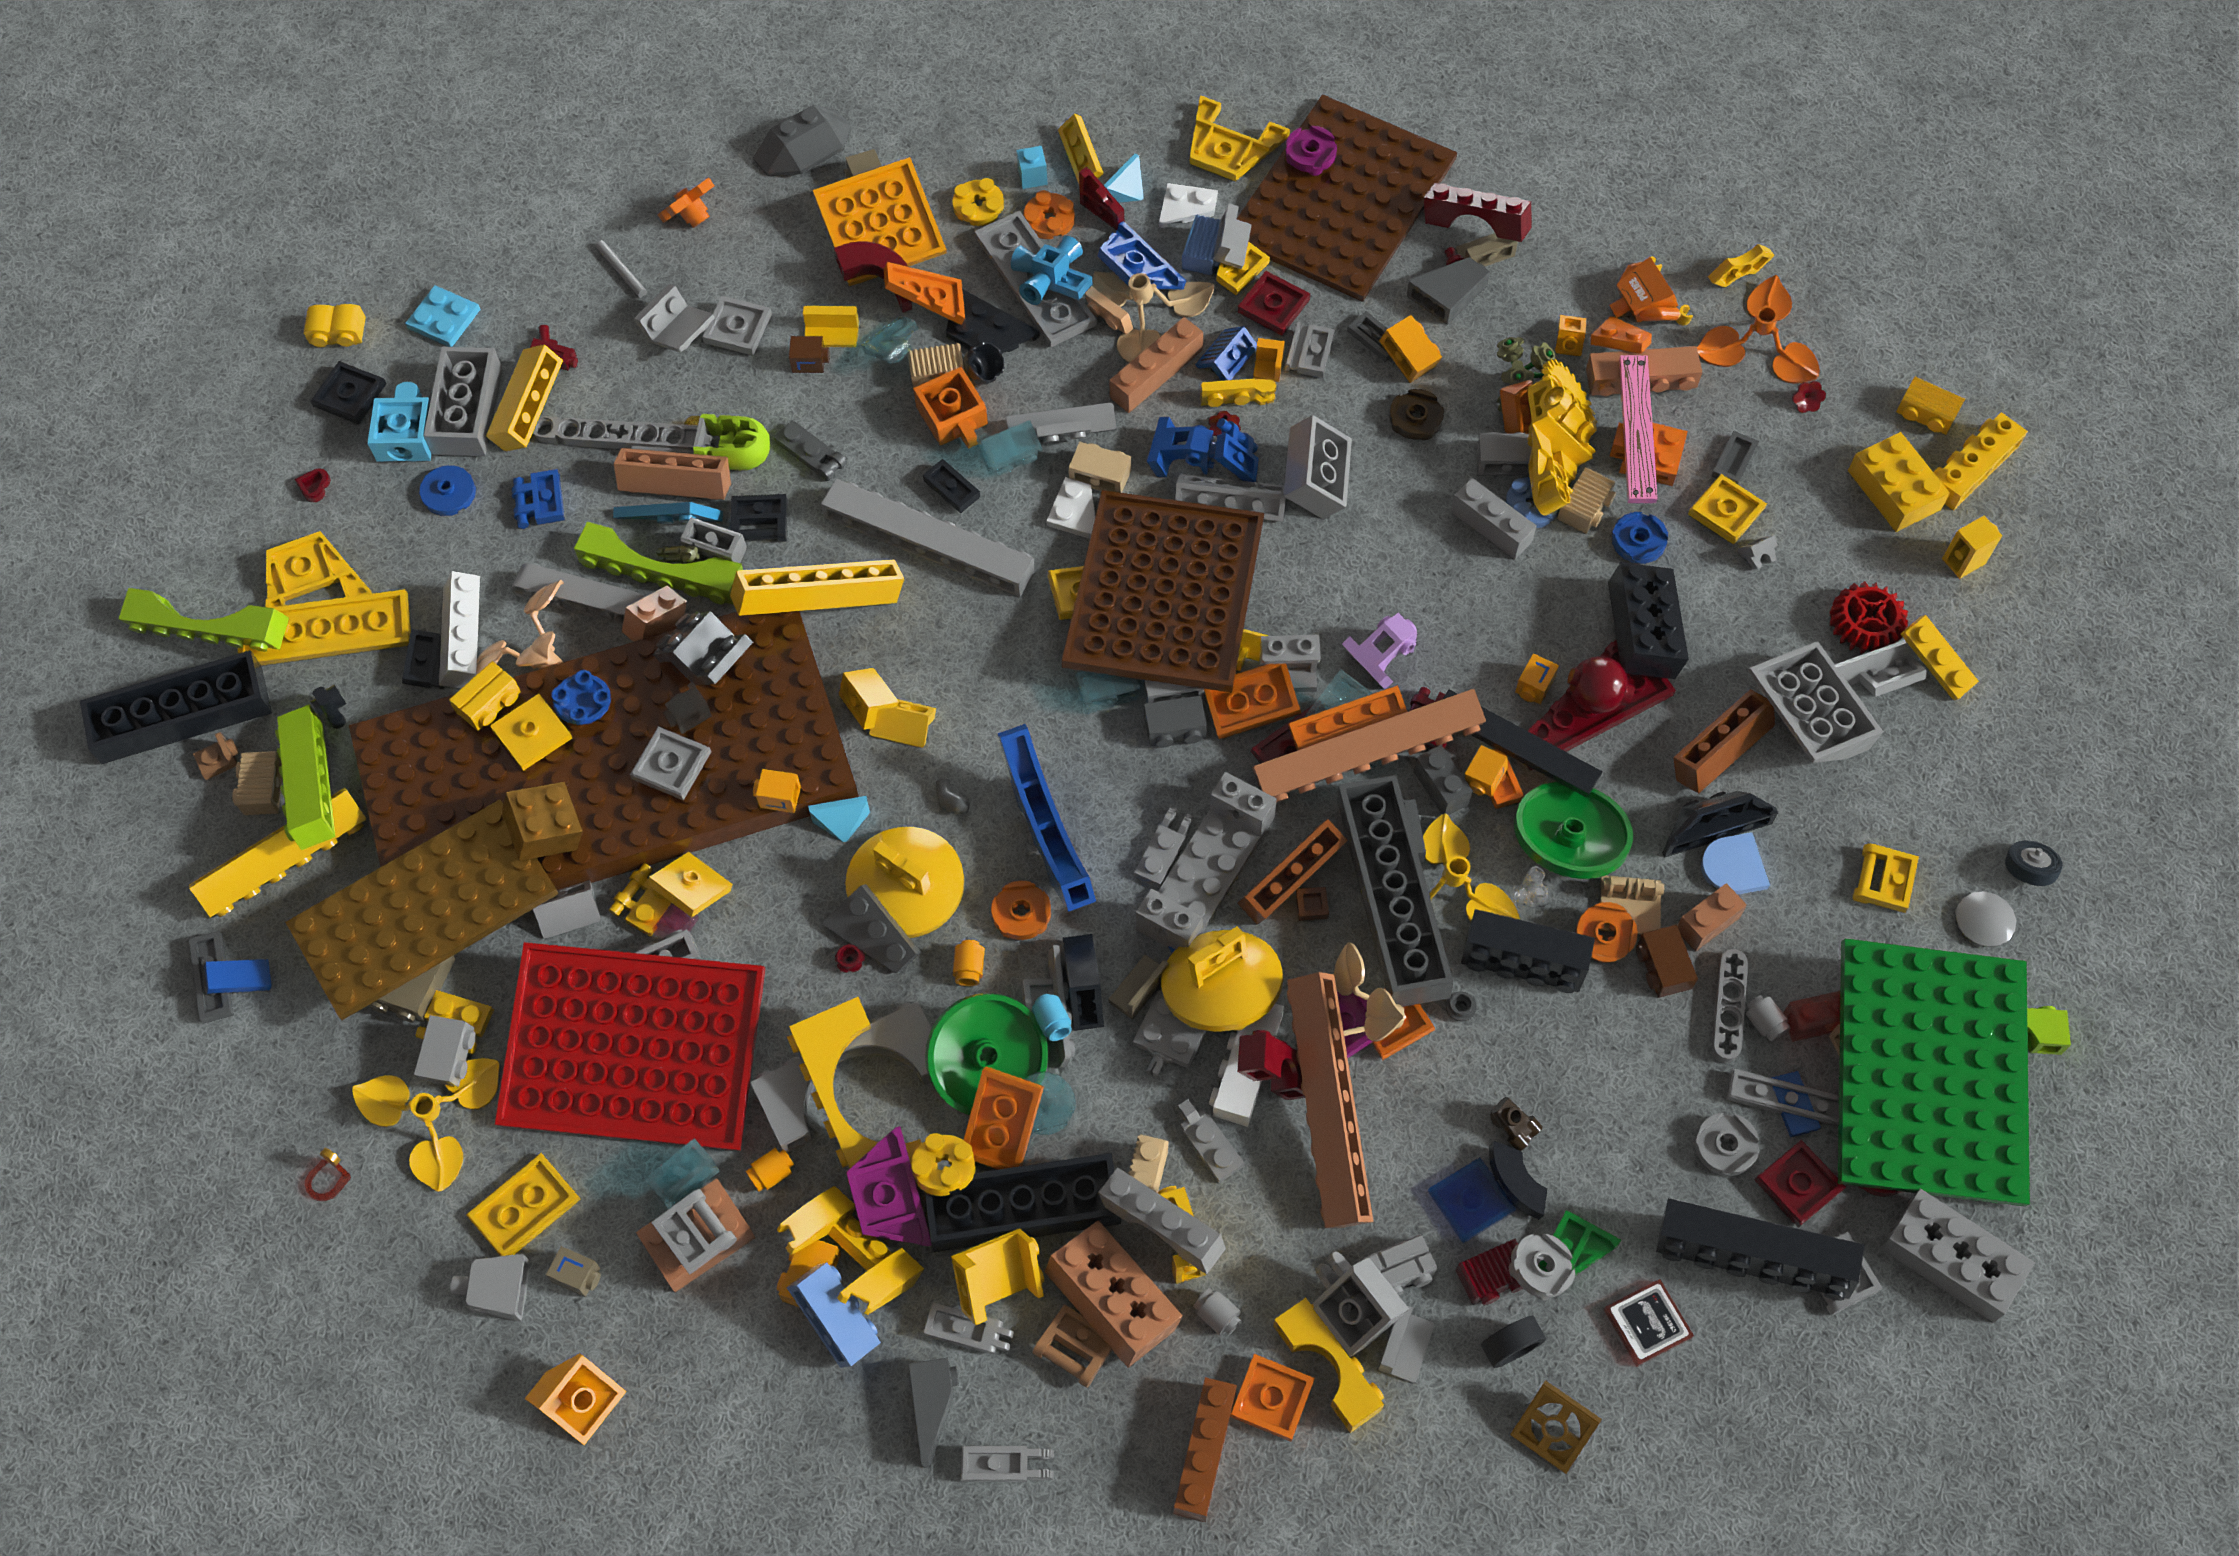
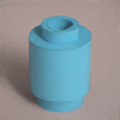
(1052, 1017)

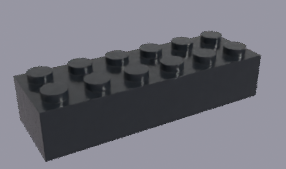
(175, 707)
(1033, 1197)
(1760, 1249)

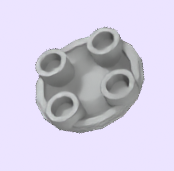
(1985, 919)

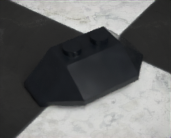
(1718, 818)

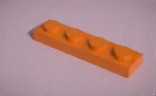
(1347, 717)

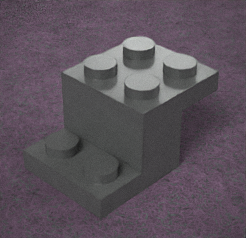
(701, 648)

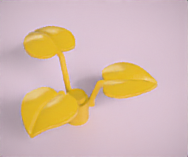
(1450, 846)
(437, 1160)

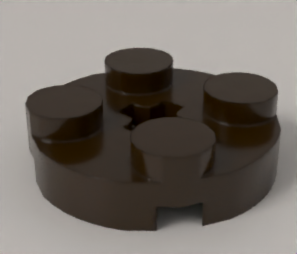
(1413, 427)

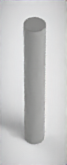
(621, 269)

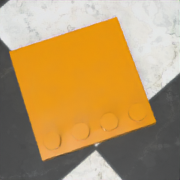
(883, 209)

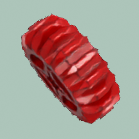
(1866, 603)

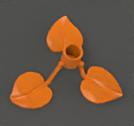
(1768, 304)

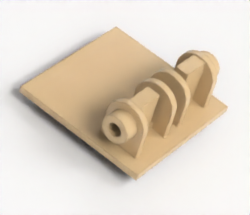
(1638, 897)

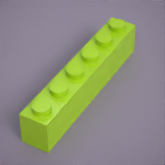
(305, 778)

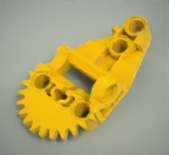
(1557, 435)

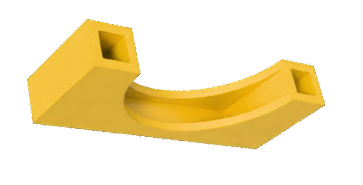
(821, 1044)

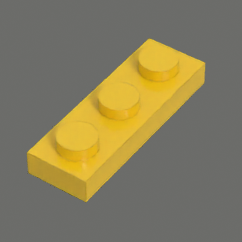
(1079, 146)
(1939, 657)

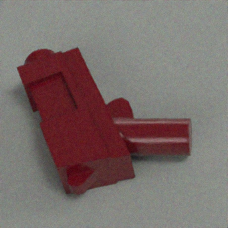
(567, 354)

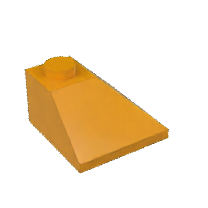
(576, 1396)

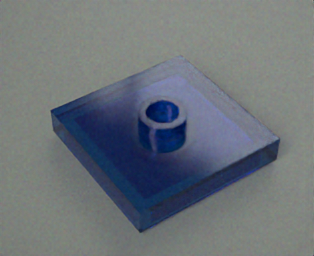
(1471, 1200)

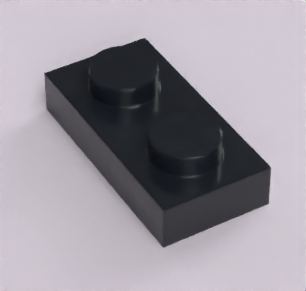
(951, 486)

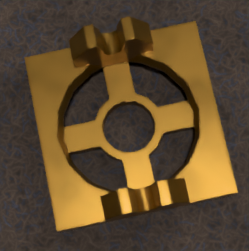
(1559, 1458)

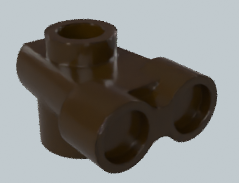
(1515, 1123)

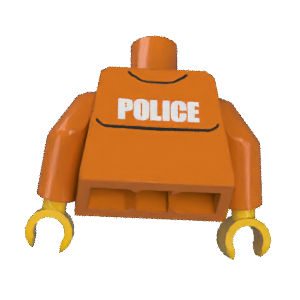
(1648, 295)

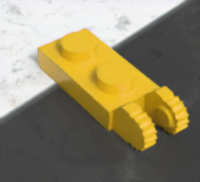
(1237, 392)

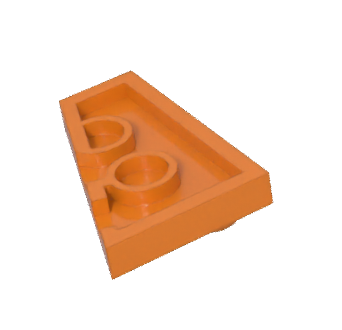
(927, 289)

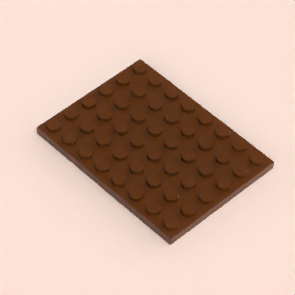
(1355, 212)
(1164, 591)

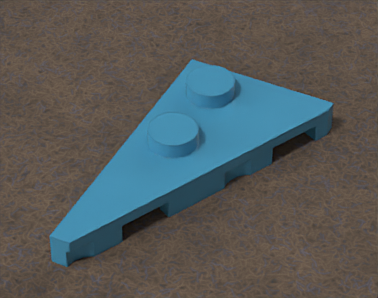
(669, 512)

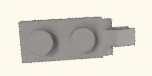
(1209, 1142)

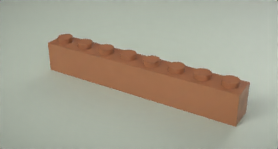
(1370, 744)
(1329, 1101)

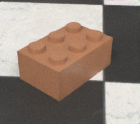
(728, 1215)

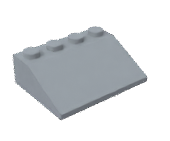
(1817, 704)

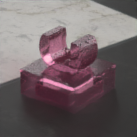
(676, 919)

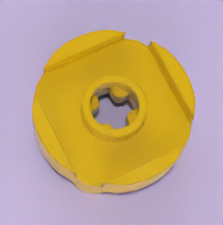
(974, 190)
(940, 1148)

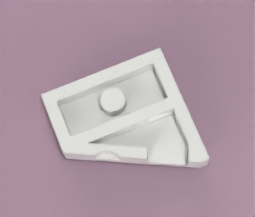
(1185, 202)
(1073, 509)

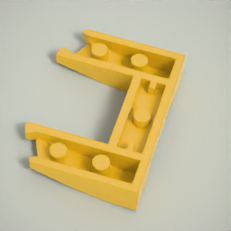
(831, 1215)

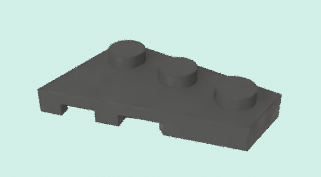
(872, 929)

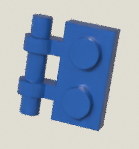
(1236, 451)
(547, 498)

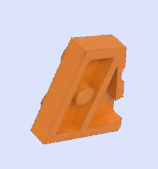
(1621, 336)

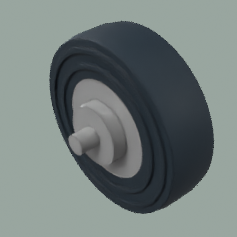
(2033, 863)

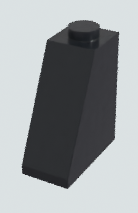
(1083, 982)

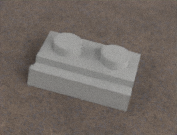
(1310, 350)

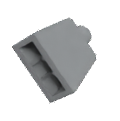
(495, 1286)

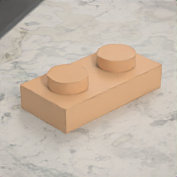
(1113, 314)

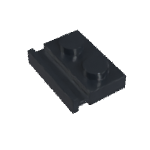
(423, 659)

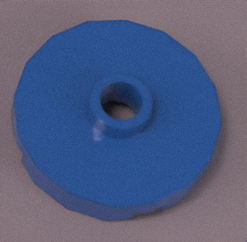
(451, 500)
(1641, 526)

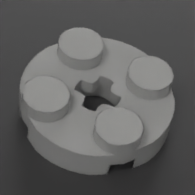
(1722, 1161)
(1529, 1275)

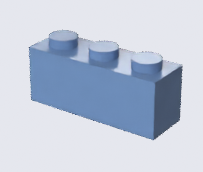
(837, 1324)

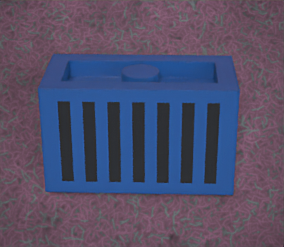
(1228, 352)

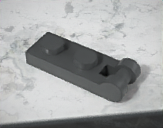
(809, 450)

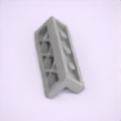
(1233, 494)

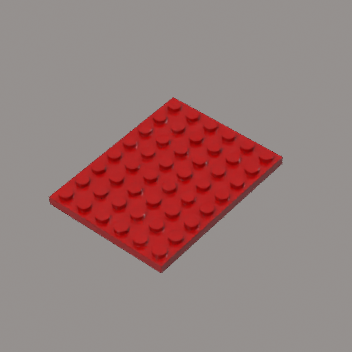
(631, 1046)

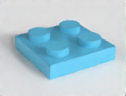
(443, 316)

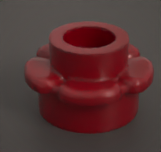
(849, 951)

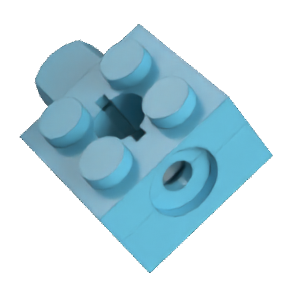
(400, 425)

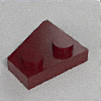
(1099, 200)

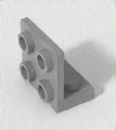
(671, 322)

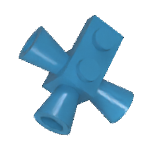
(1051, 271)

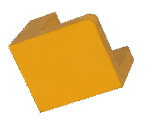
(1268, 359)

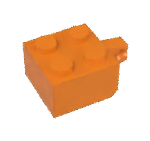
(951, 407)

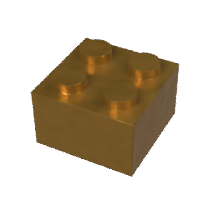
(541, 821)

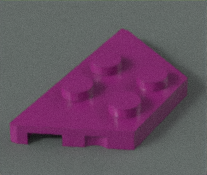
(887, 1193)

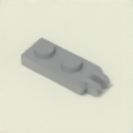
(956, 1328)

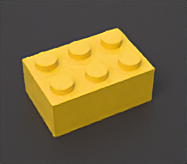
(1898, 481)

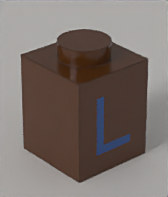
(808, 354)

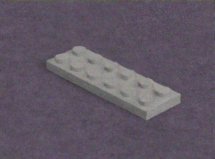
(1057, 314)

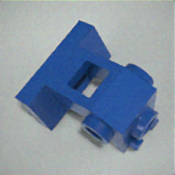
(1164, 447)

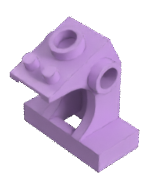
(1368, 655)

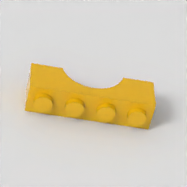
(1305, 1331)

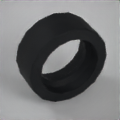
(1513, 1341)

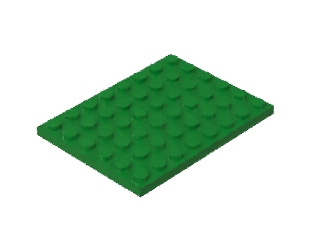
(1933, 1073)

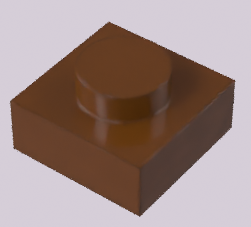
(1312, 903)

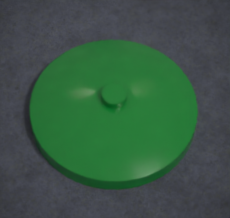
(1573, 832)
(979, 1034)

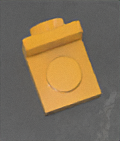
(1570, 335)

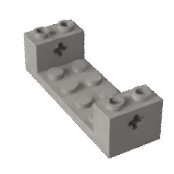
(1207, 864)

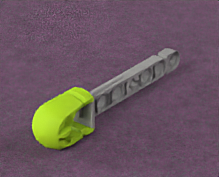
(741, 437)

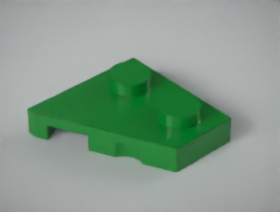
(1584, 1241)

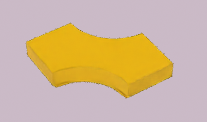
(1734, 268)

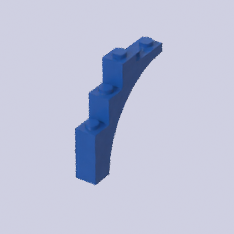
(1044, 822)

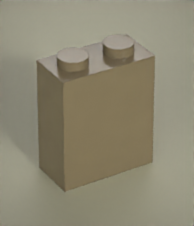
(415, 996)

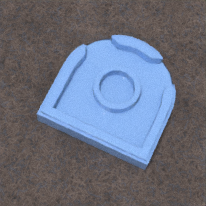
(1735, 862)

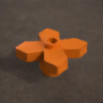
(689, 205)

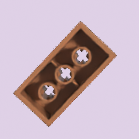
(1113, 1293)

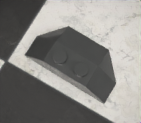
(803, 141)

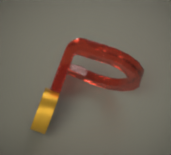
(332, 1158)

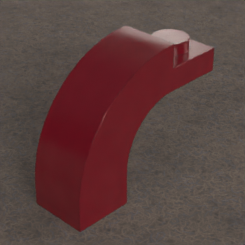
(868, 259)

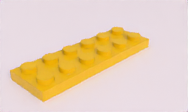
(341, 627)

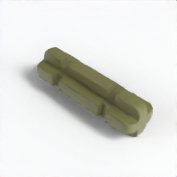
(677, 554)

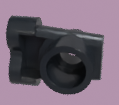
(328, 702)

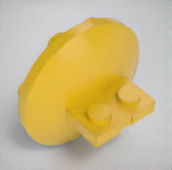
(911, 875)
(1222, 980)

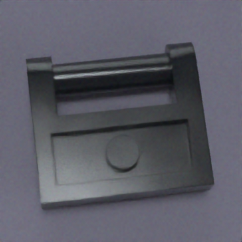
(760, 510)

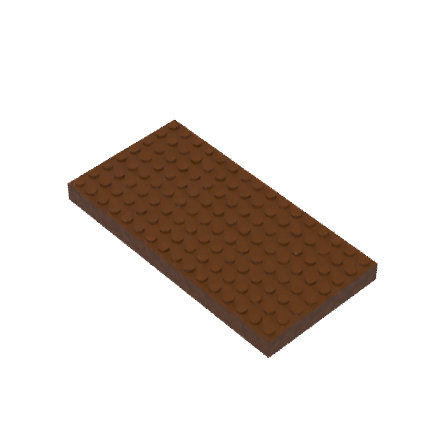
(768, 712)

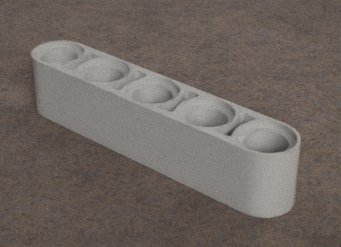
(576, 593)

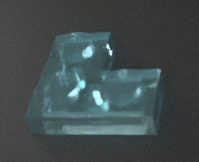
(892, 341)

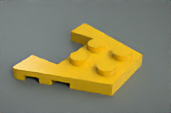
(1226, 150)
(306, 567)

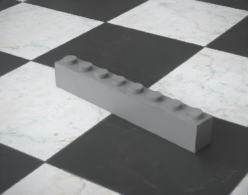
(928, 537)

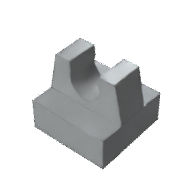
(1755, 549)

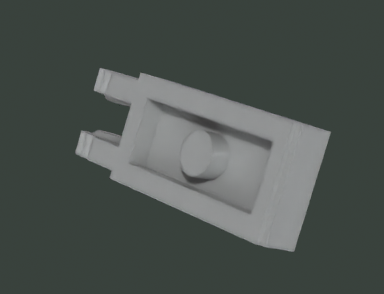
(1163, 850)
(1002, 1464)

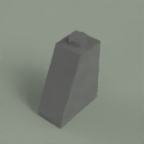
(1449, 288)

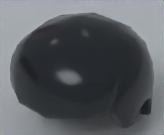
(983, 363)

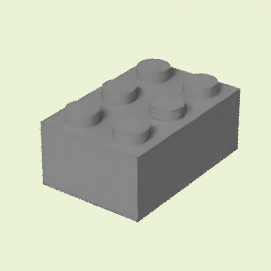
(1317, 467)

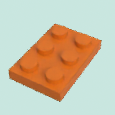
(1256, 700)
(1002, 1119)

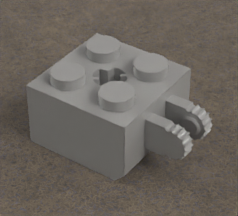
(1356, 1303)

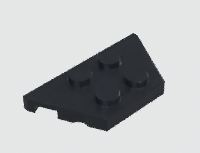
(989, 324)

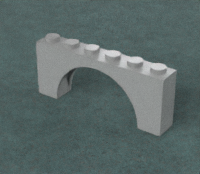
(786, 1094)

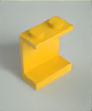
(996, 1271)

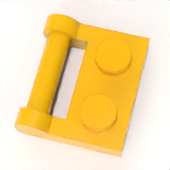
(1895, 881)

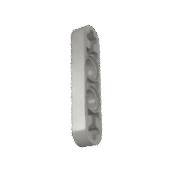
(1732, 1006)

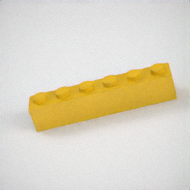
(816, 587)
(268, 861)

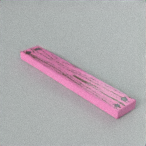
(1637, 429)

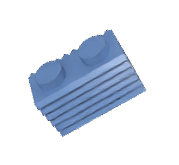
(1201, 246)

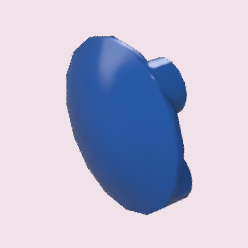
(581, 698)

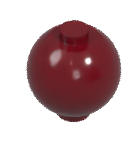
(1600, 685)

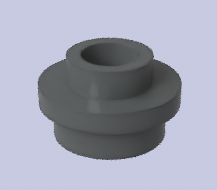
(1464, 998)

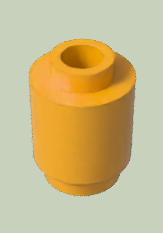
(968, 963)
(770, 1169)

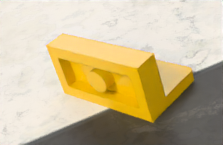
(834, 323)
(865, 694)
(904, 723)

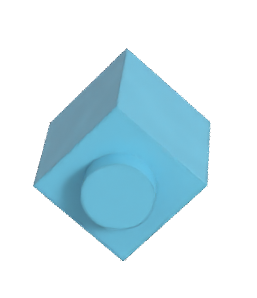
(1032, 167)

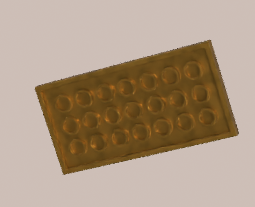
(418, 911)

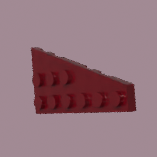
(1570, 726)

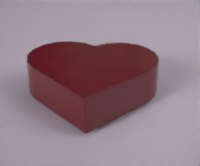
(314, 484)

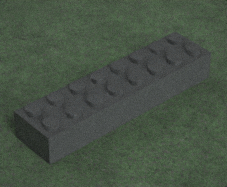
(1394, 891)

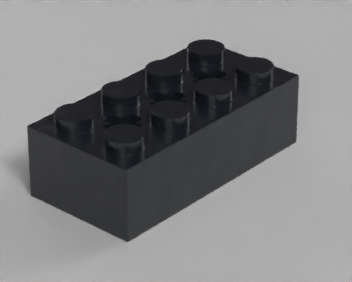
(1648, 620)
(1527, 951)

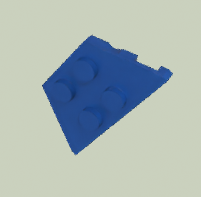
(1129, 254)

